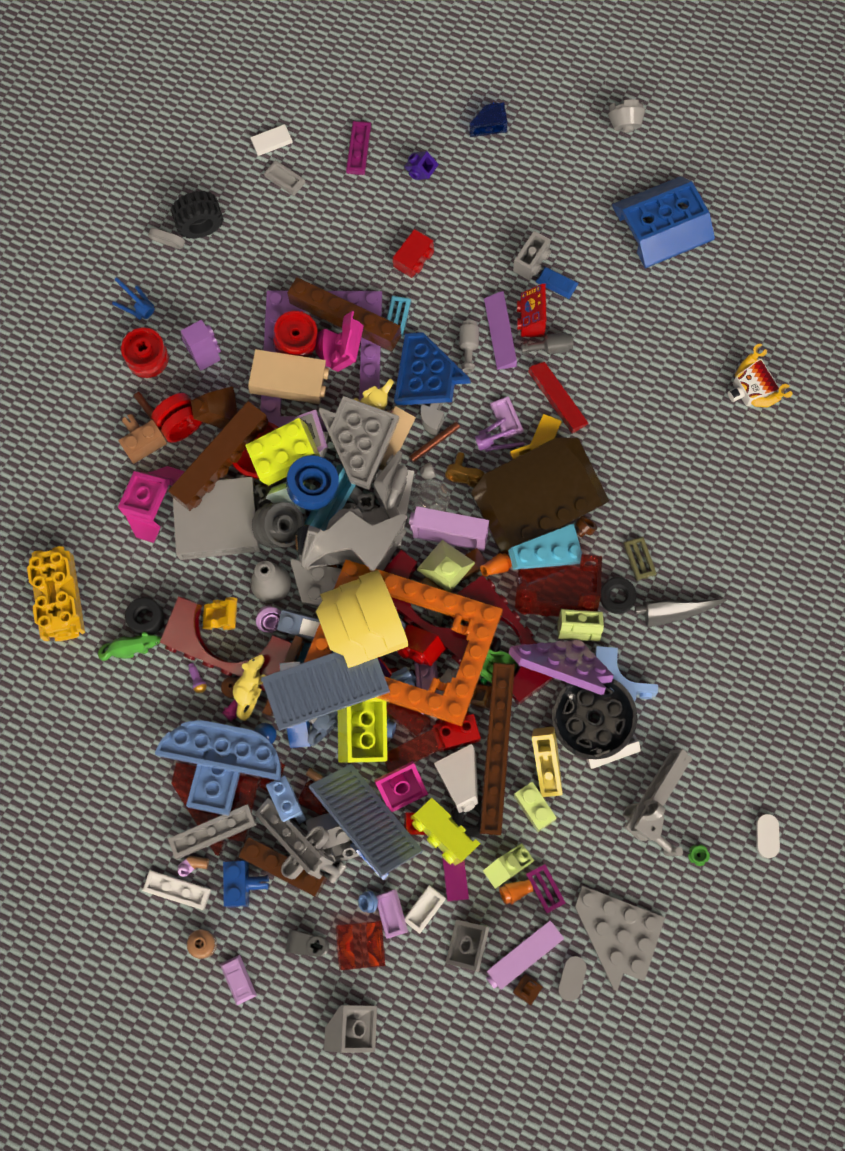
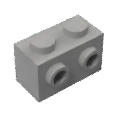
(531, 256)

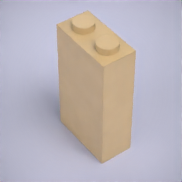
(288, 376)

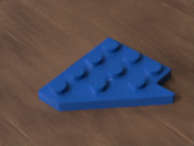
(426, 373)

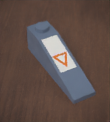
(298, 623)

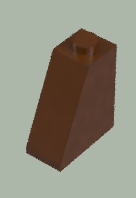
(215, 407)

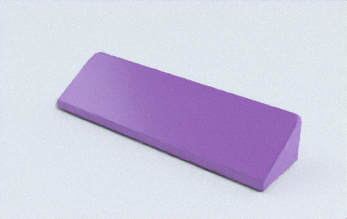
(500, 331)

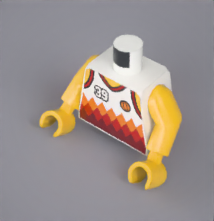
(755, 383)

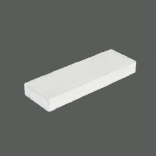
(176, 890)

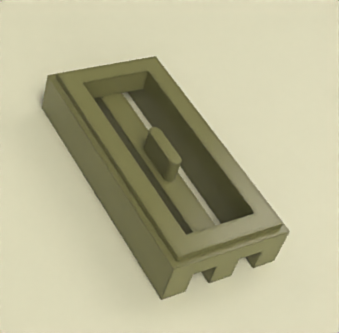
(645, 574)

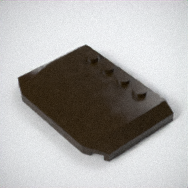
(538, 492)

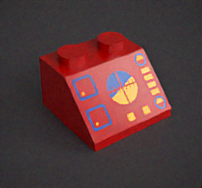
(532, 312)

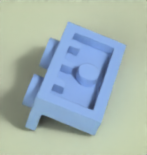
(285, 800)

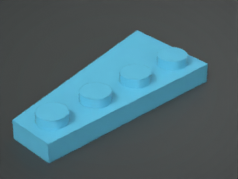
(548, 550)

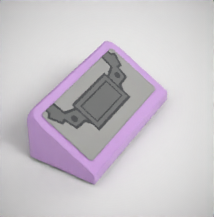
(312, 420)

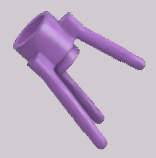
(485, 440)

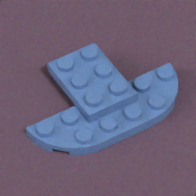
(220, 758)

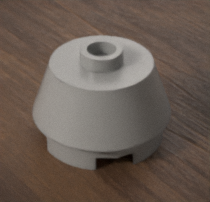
(626, 116)

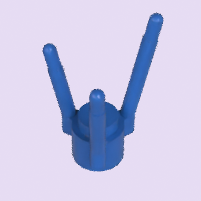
(143, 308)

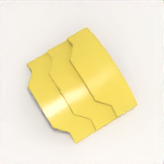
(361, 620)

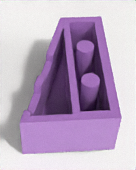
(201, 344)

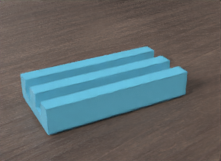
(405, 314)

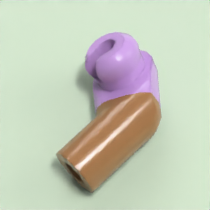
(191, 863)

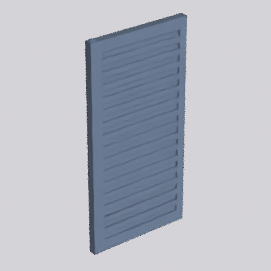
(321, 688)
(366, 819)

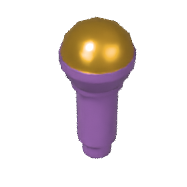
(199, 684)

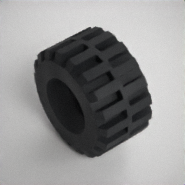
(197, 214)

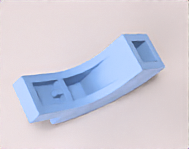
(608, 657)

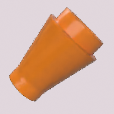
(498, 564)
(515, 891)

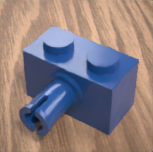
(238, 883)

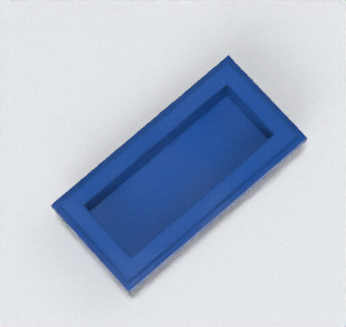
(557, 282)

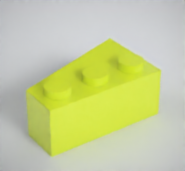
(443, 832)

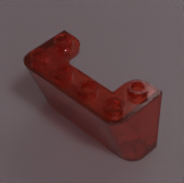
(555, 588)

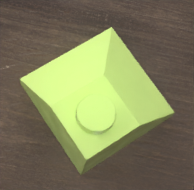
(445, 566)

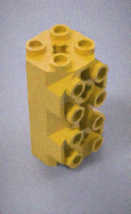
(55, 594)

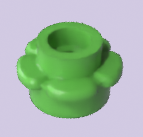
(699, 861)

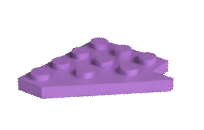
(564, 661)

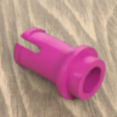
(230, 711)

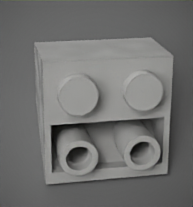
(338, 843)

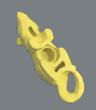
(377, 397)
(246, 687)

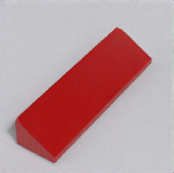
(558, 397)

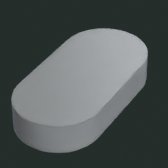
(166, 238)
(572, 978)

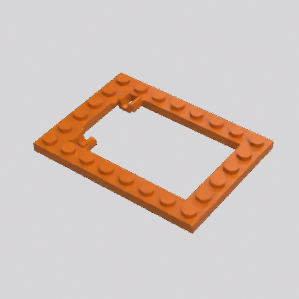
(480, 632)

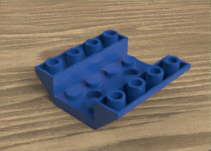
(672, 228)

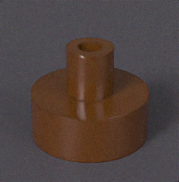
(585, 526)
(225, 687)

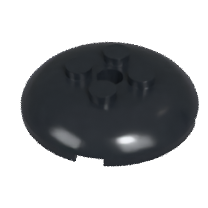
(611, 732)

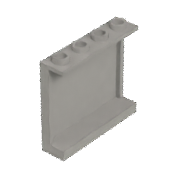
(219, 523)

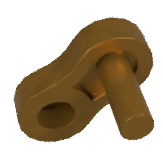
(460, 474)

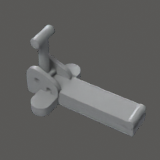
(646, 817)
(304, 848)

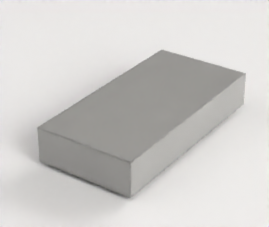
(284, 178)

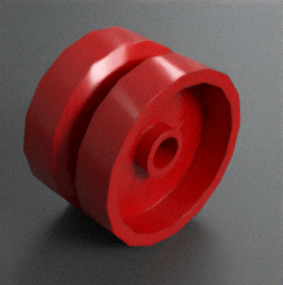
(295, 334)
(144, 352)
(175, 417)

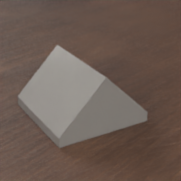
(467, 945)

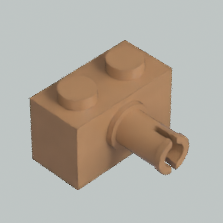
(141, 440)

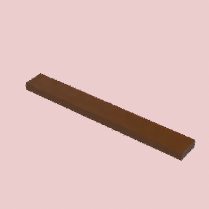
(497, 749)

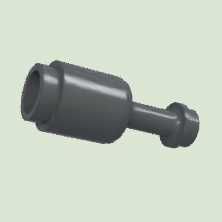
(552, 344)

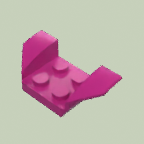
(342, 348)
(144, 498)

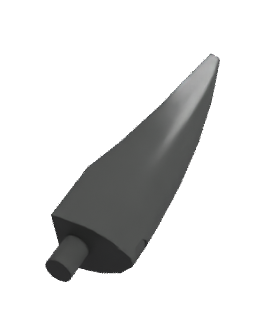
(669, 611)

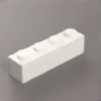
(631, 748)

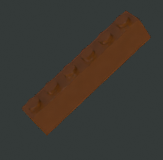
(333, 309)
(219, 456)

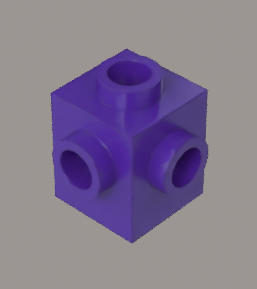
(420, 165)

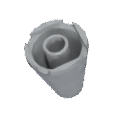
(270, 582)

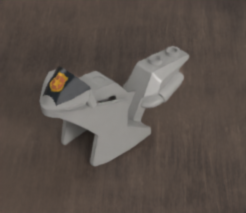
(359, 535)

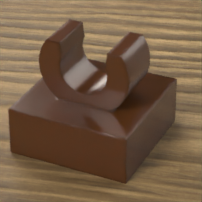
(527, 989)

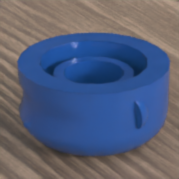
(316, 469)

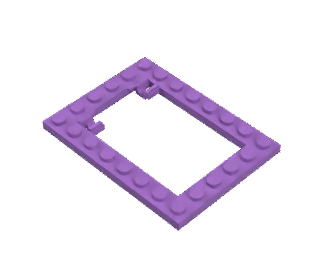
(278, 304)

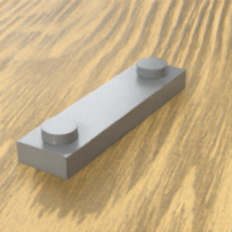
(212, 832)

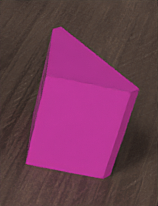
(401, 787)

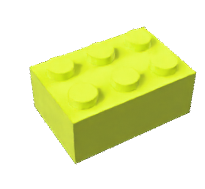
(279, 449)
(363, 732)

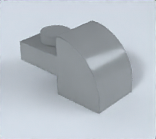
(432, 418)

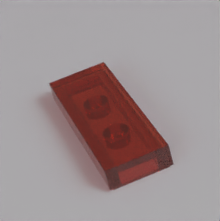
(415, 749)

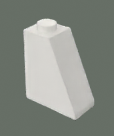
(460, 777)

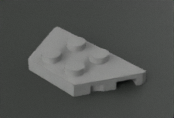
(314, 582)

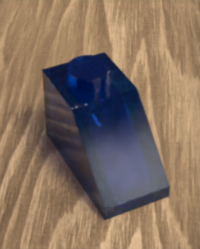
(489, 120)

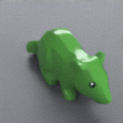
(127, 646)

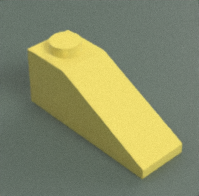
(547, 761)

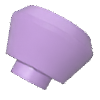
(268, 619)

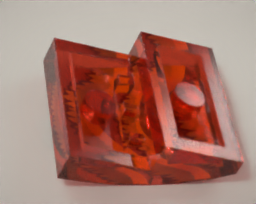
(360, 945)

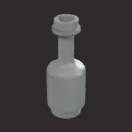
(469, 342)

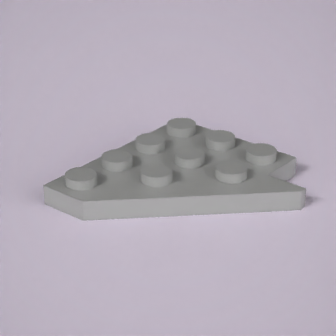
(359, 437)
(619, 934)

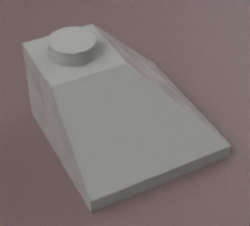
(352, 1030)

